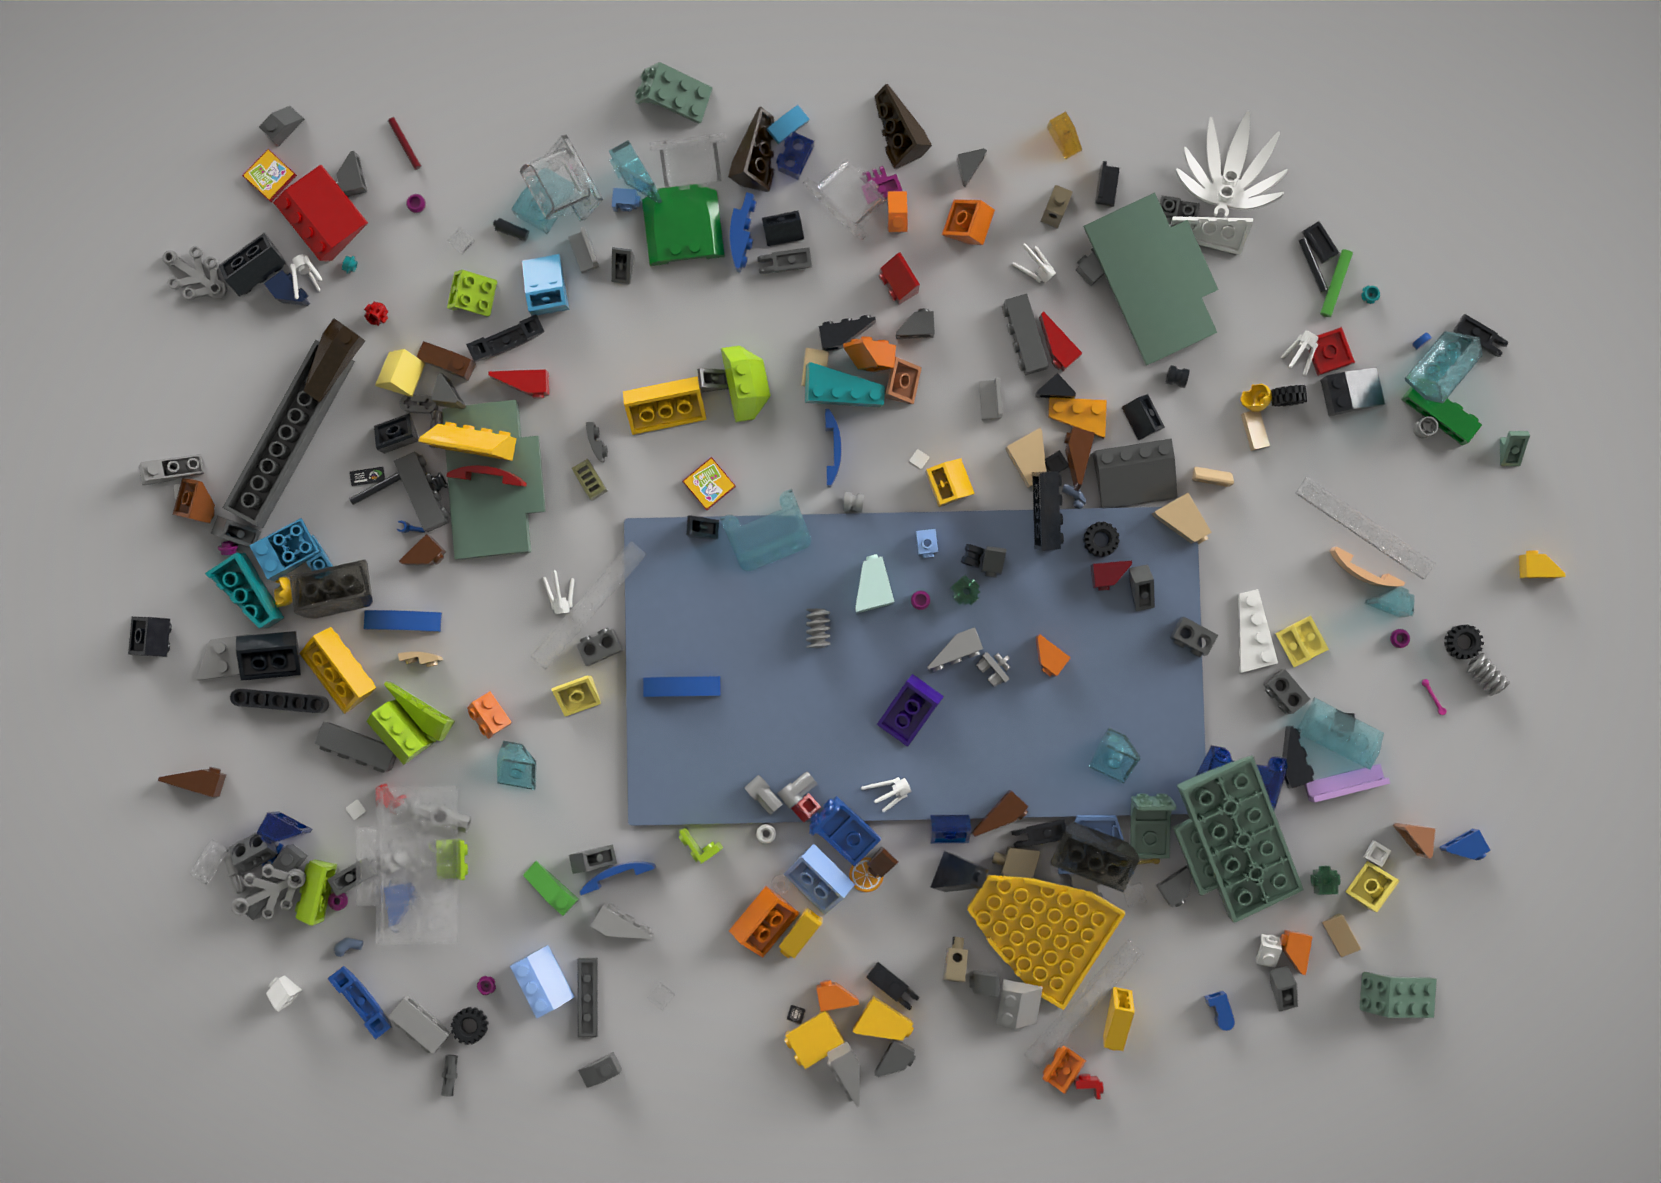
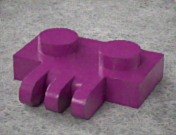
(885, 183)

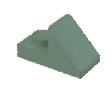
(1513, 448)

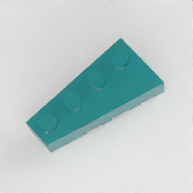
(839, 388)
(246, 589)

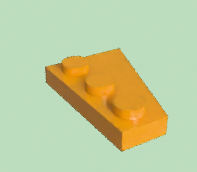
(1080, 413)

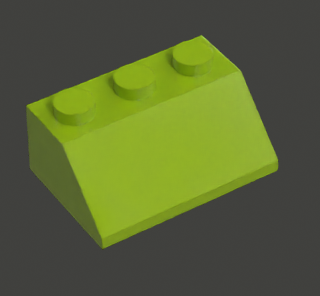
(398, 731)
(315, 892)

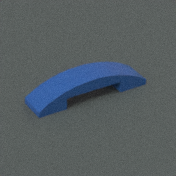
(831, 425)
(402, 620)
(681, 686)
(638, 866)
(361, 1000)

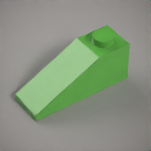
(550, 888)

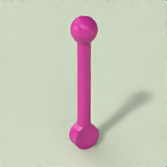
(1442, 711)

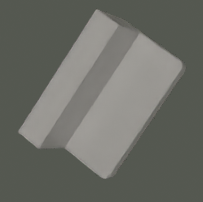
(583, 251)
(990, 399)

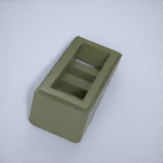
(596, 493)

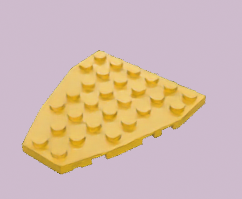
(1045, 930)

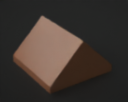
(903, 381)
(1418, 838)

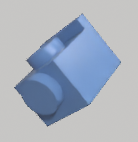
(625, 199)

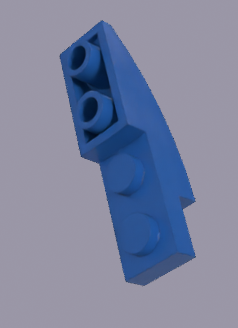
(739, 238)

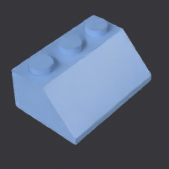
(819, 879)
(542, 981)

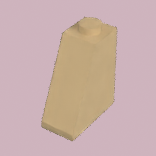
(1028, 455)
(1184, 519)

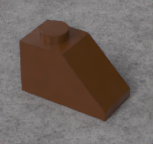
(425, 552)
(881, 863)

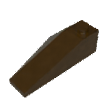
(903, 133)
(333, 355)

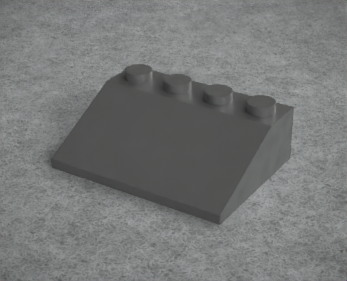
(1136, 473)

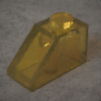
(1064, 135)

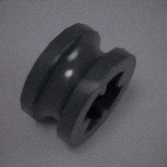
(439, 481)

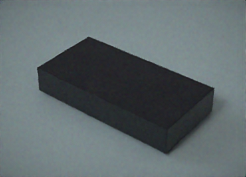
(1320, 242)

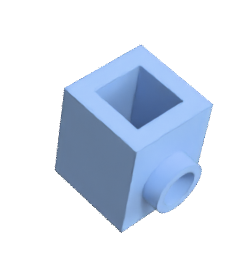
(926, 543)

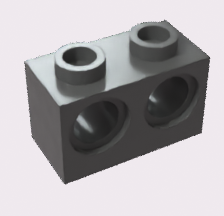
(1195, 632)
(601, 651)
(1289, 688)
(251, 853)

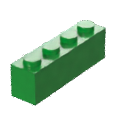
(1449, 415)

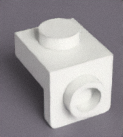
(1269, 950)

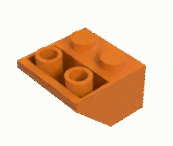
(871, 354)

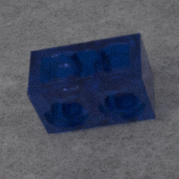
(800, 156)

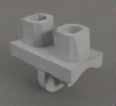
(999, 675)

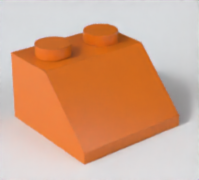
(968, 221)

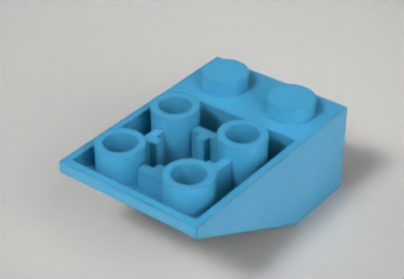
(545, 285)
(284, 550)

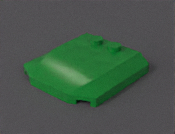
(683, 225)

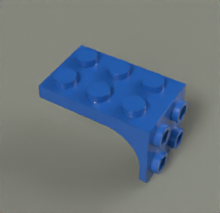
(844, 830)

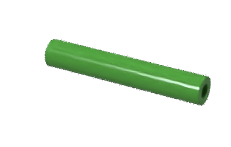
(1336, 283)

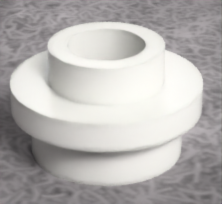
(761, 838)

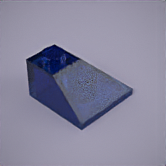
(280, 827)

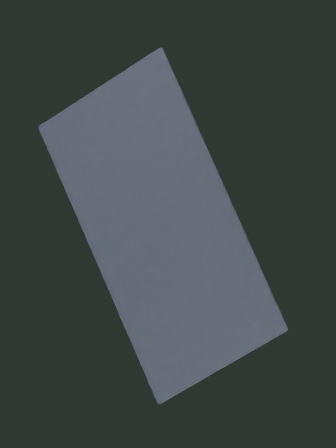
(820, 707)

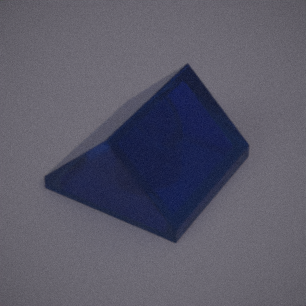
(950, 829)

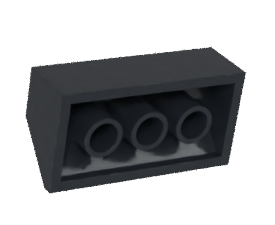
(1047, 510)

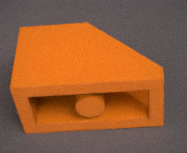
(897, 211)
(1050, 656)
(1297, 949)
(834, 996)

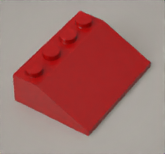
(321, 213)

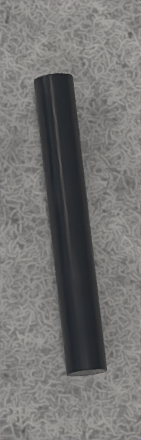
(1313, 265)
(375, 488)

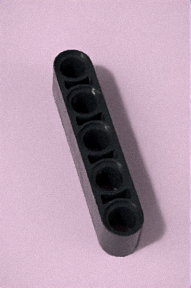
(270, 700)

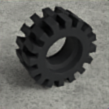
(1289, 395)
(1107, 529)
(1475, 639)
(458, 1030)

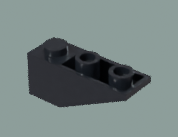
(836, 334)
(1298, 770)

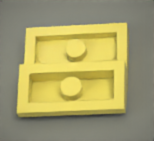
(1302, 641)

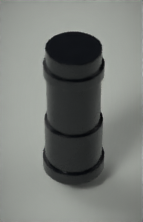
(511, 229)

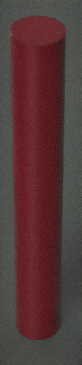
(404, 143)

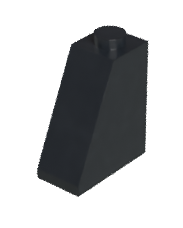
(958, 874)

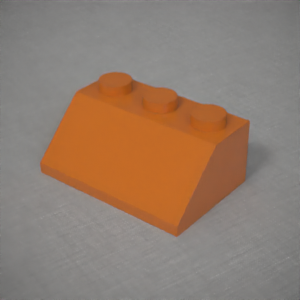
(764, 922)

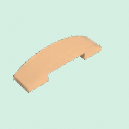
(1344, 560)

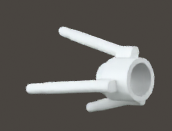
(303, 265)
(1045, 271)
(1307, 341)
(560, 604)
(900, 788)

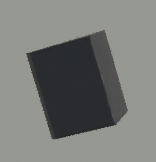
(395, 434)

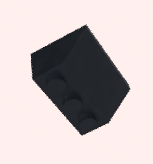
(251, 265)
(268, 655)

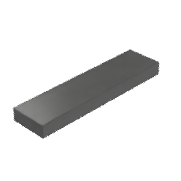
(587, 997)

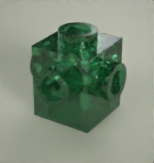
(964, 583)
(1325, 880)

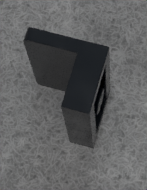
(1107, 184)
(783, 228)
(1143, 417)

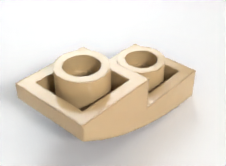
(424, 658)

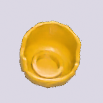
(1257, 397)
(283, 593)

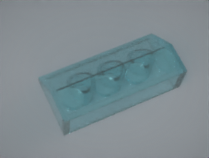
(1444, 366)
(1341, 733)

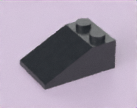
(1352, 391)

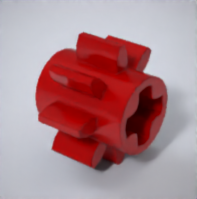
(376, 313)

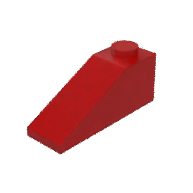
(1060, 347)
(530, 382)

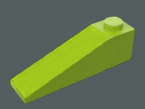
(428, 719)

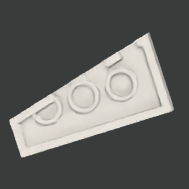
(1219, 233)
(1255, 639)

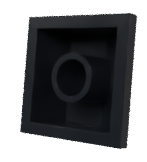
(149, 636)

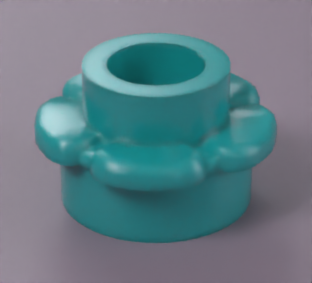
(349, 264)
(1375, 294)

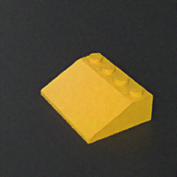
(470, 440)

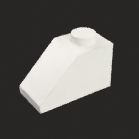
(282, 992)

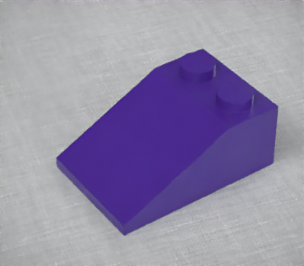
(910, 710)

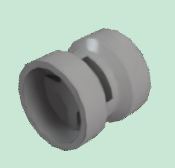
(1429, 425)
(853, 502)

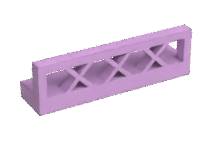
(1345, 783)

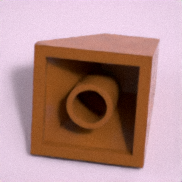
(194, 501)

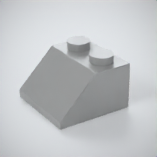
(1018, 1004)

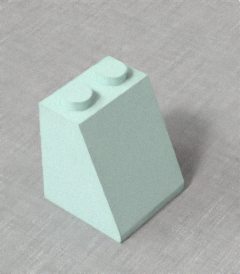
(874, 586)

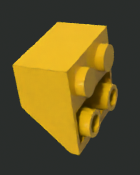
(949, 482)

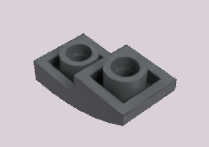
(1175, 207)
(597, 446)

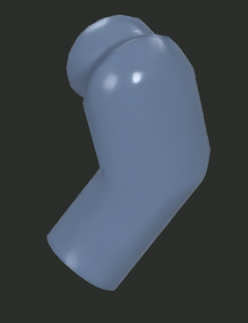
(1079, 498)
(345, 944)

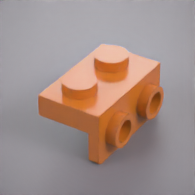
(488, 715)
(1063, 1068)

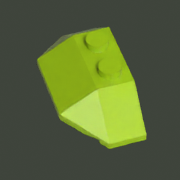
(745, 382)

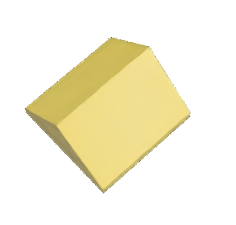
(400, 372)
(576, 695)
(1372, 886)

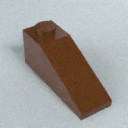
(446, 360)
(1077, 451)
(204, 781)
(1004, 812)

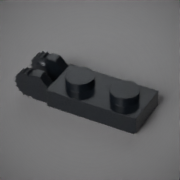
(1472, 327)
(1041, 833)
(891, 984)

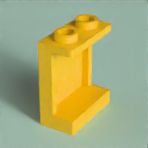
(814, 1039)

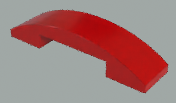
(466, 472)

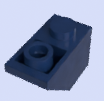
(282, 289)

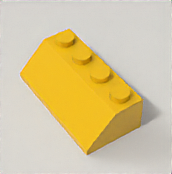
(664, 405)
(337, 669)

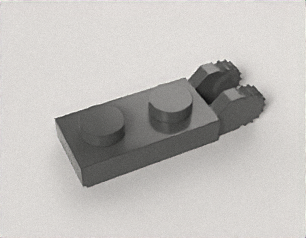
(786, 260)

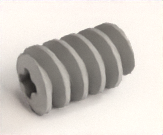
(818, 628)
(1487, 674)

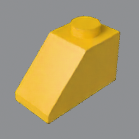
(1538, 566)

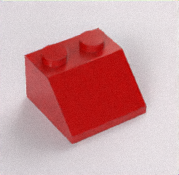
(899, 279)

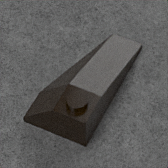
(752, 160)

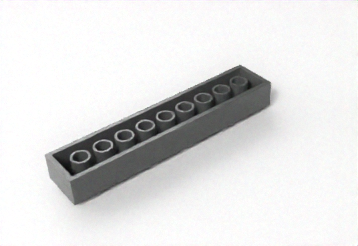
(281, 447)

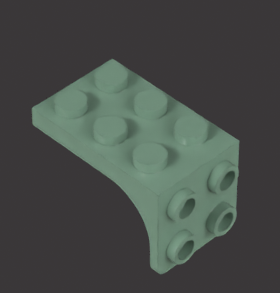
(674, 91)
(1151, 825)
(1398, 996)

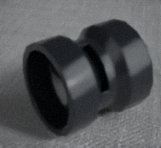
(1177, 376)
(972, 555)

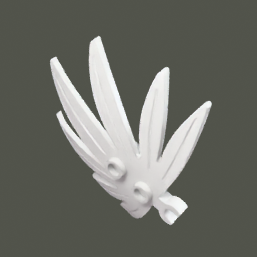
(1228, 190)

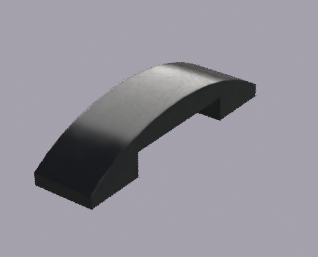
(506, 339)

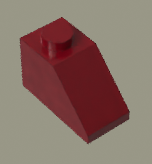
(1108, 574)

